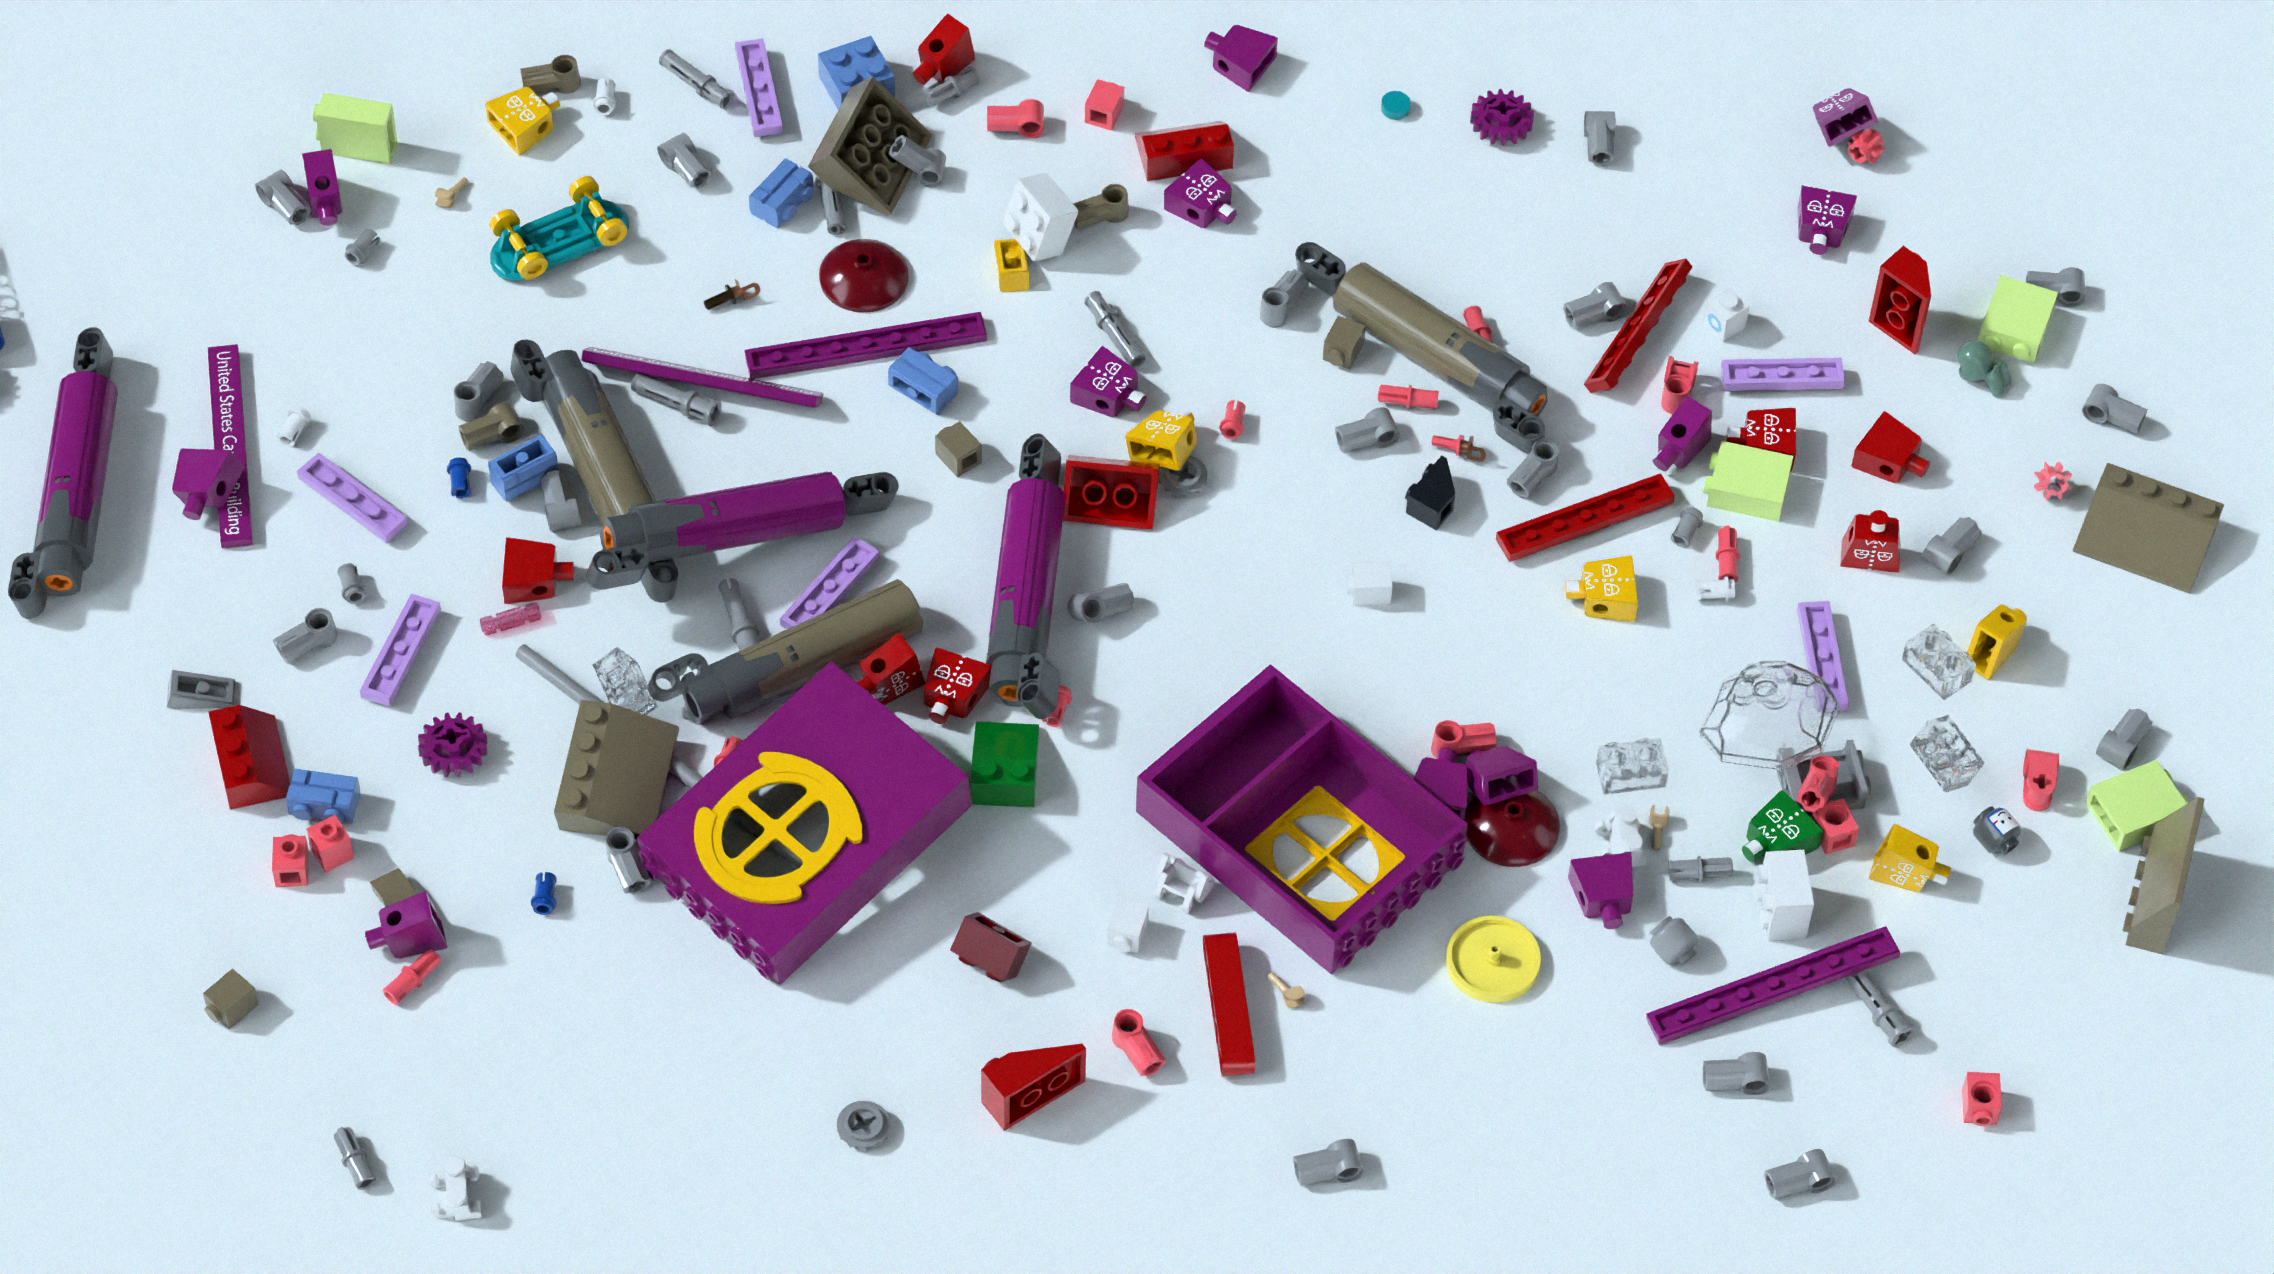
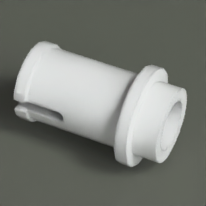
(604, 101)
(297, 420)
(1715, 589)

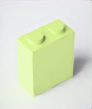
(356, 127)
(2017, 318)
(1748, 480)
(2134, 802)

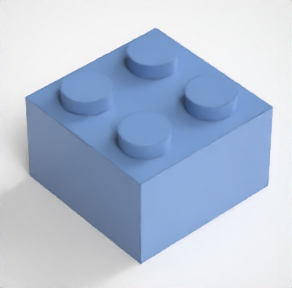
(851, 64)

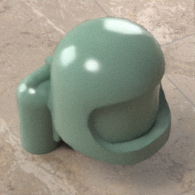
(1978, 364)

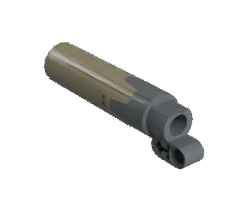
(792, 656)

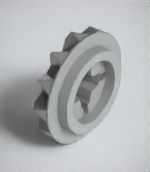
(1193, 483)
(868, 1113)

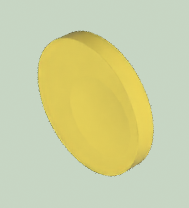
(1493, 959)

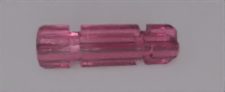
(510, 618)

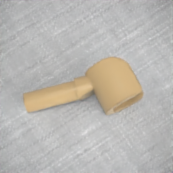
(447, 197)
(1658, 822)
(1292, 997)

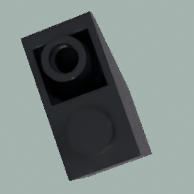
(1433, 495)

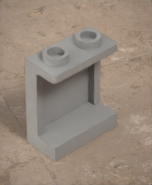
(1850, 783)

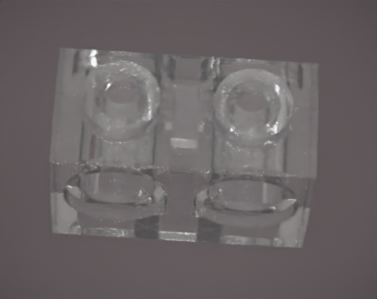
(1936, 664)
(624, 682)
(1946, 753)
(1633, 771)

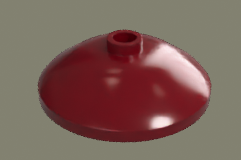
(863, 275)
(1513, 838)

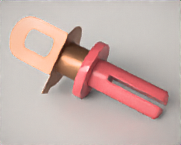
(1459, 445)

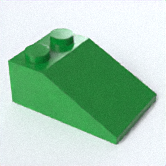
(1004, 764)

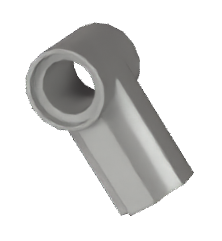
(1600, 131)
(682, 156)
(927, 163)
(281, 194)
(2068, 284)
(1280, 299)
(1602, 303)
(474, 392)
(2105, 406)
(1375, 429)
(1534, 469)
(560, 506)
(1947, 550)
(1102, 603)
(307, 635)
(2122, 743)
(626, 861)
(1745, 1073)
(1336, 1162)
(1809, 1173)

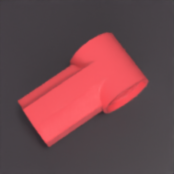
(1025, 118)
(1463, 737)
(1819, 783)
(1136, 1044)

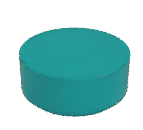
(1395, 105)

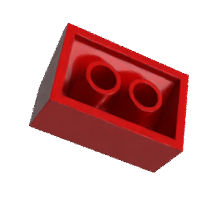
(1174, 150)
(1902, 298)
(1110, 491)
(249, 755)

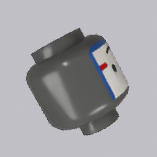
(1996, 830)

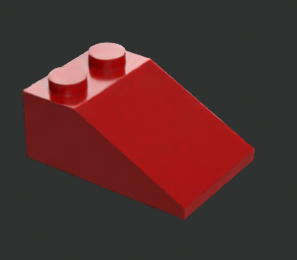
(1030, 1080)

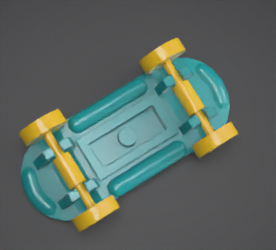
(557, 237)

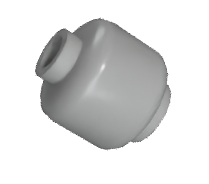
(1674, 941)

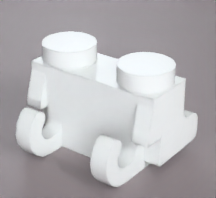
(1623, 835)
(1183, 880)
(456, 1190)

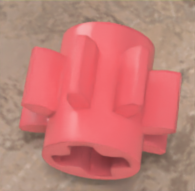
(1866, 146)
(2045, 476)

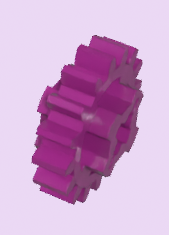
(1502, 117)
(452, 744)

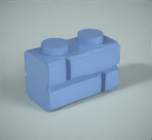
(781, 193)
(923, 380)
(522, 467)
(322, 795)

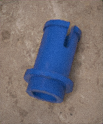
(459, 475)
(543, 900)

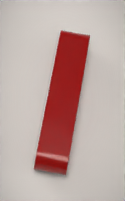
(1229, 1004)

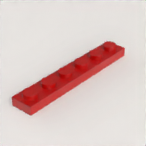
(1638, 325)
(1584, 517)

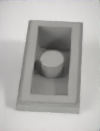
(199, 691)

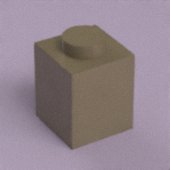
(1344, 342)
(958, 448)
(230, 999)

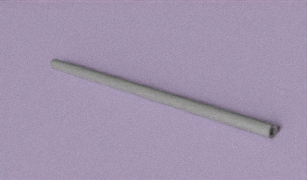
(677, 767)

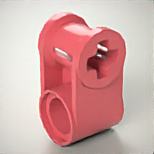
(1677, 383)
(2040, 778)

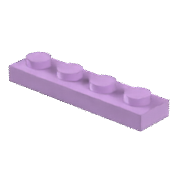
(758, 87)
(1782, 374)
(352, 497)
(832, 583)
(1822, 647)
(400, 650)

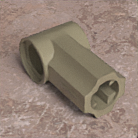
(559, 75)
(1109, 205)
(500, 424)

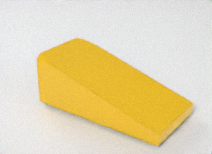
(1011, 266)

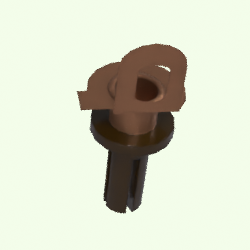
(731, 294)

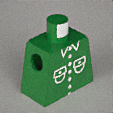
(1781, 827)

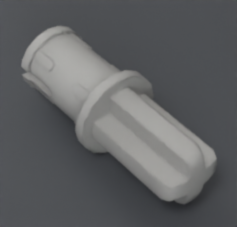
(953, 86)
(1701, 868)
(354, 1158)

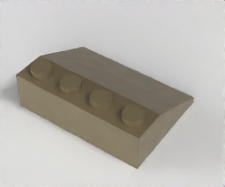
(858, 143)
(2148, 528)
(614, 770)
(2162, 878)

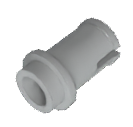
(358, 251)
(1690, 521)
(353, 589)

